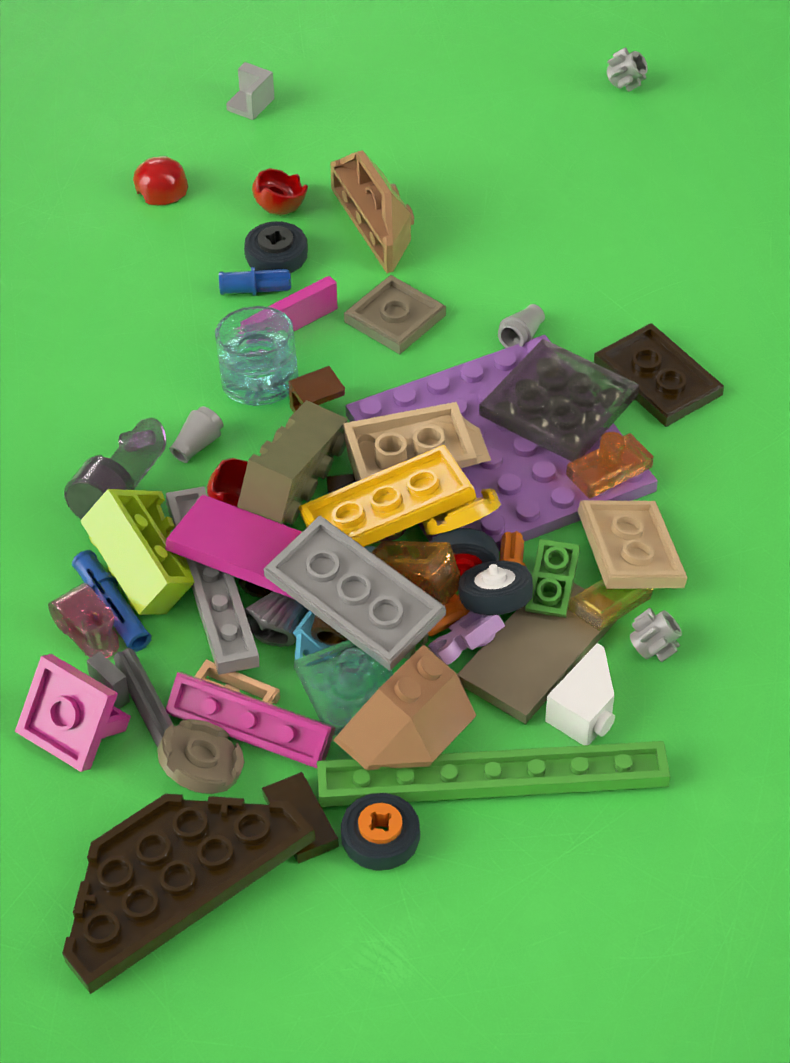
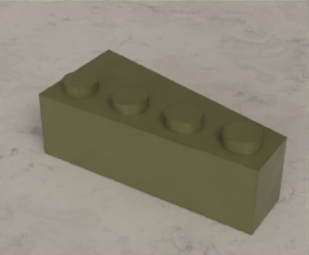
(292, 464)

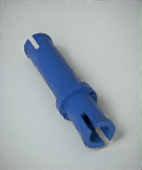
(94, 574)

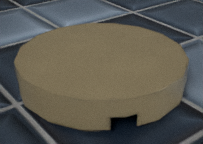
(200, 756)

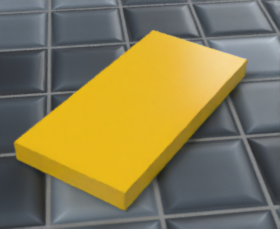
(394, 497)

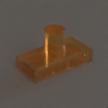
(609, 465)

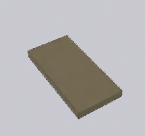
(529, 659)

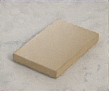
(631, 544)

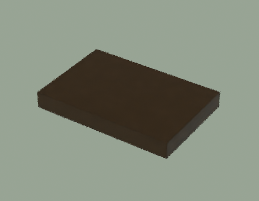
(666, 375)

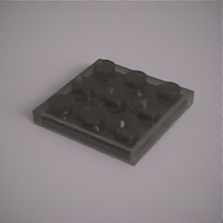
(559, 400)

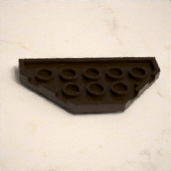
(170, 871)

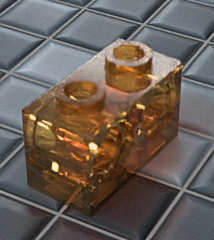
(424, 564)

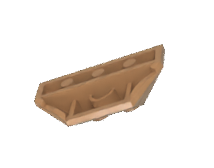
(373, 207)
(409, 716)

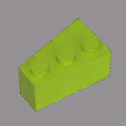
(132, 540)

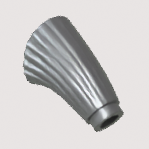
(275, 619)

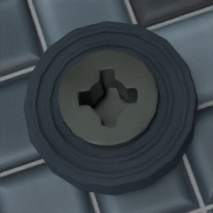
(276, 247)

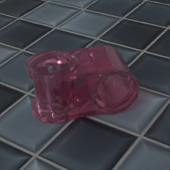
(85, 620)

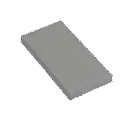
(355, 592)

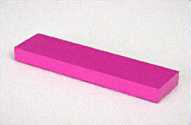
(251, 719)

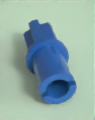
(254, 281)

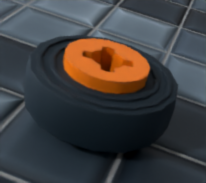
(373, 846)

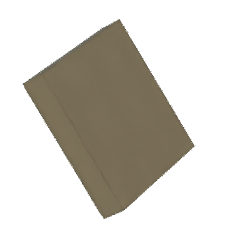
(395, 314)

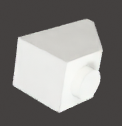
(583, 699)

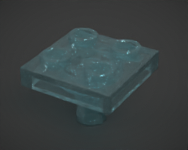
(340, 681)

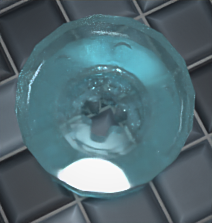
(256, 355)

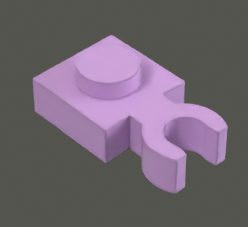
(469, 631)

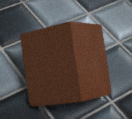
(315, 387)

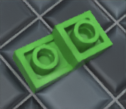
(553, 577)

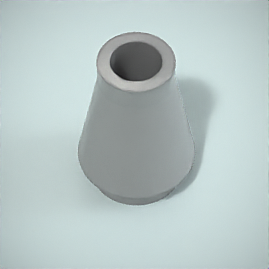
(520, 326)
(198, 431)

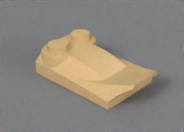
(397, 437)

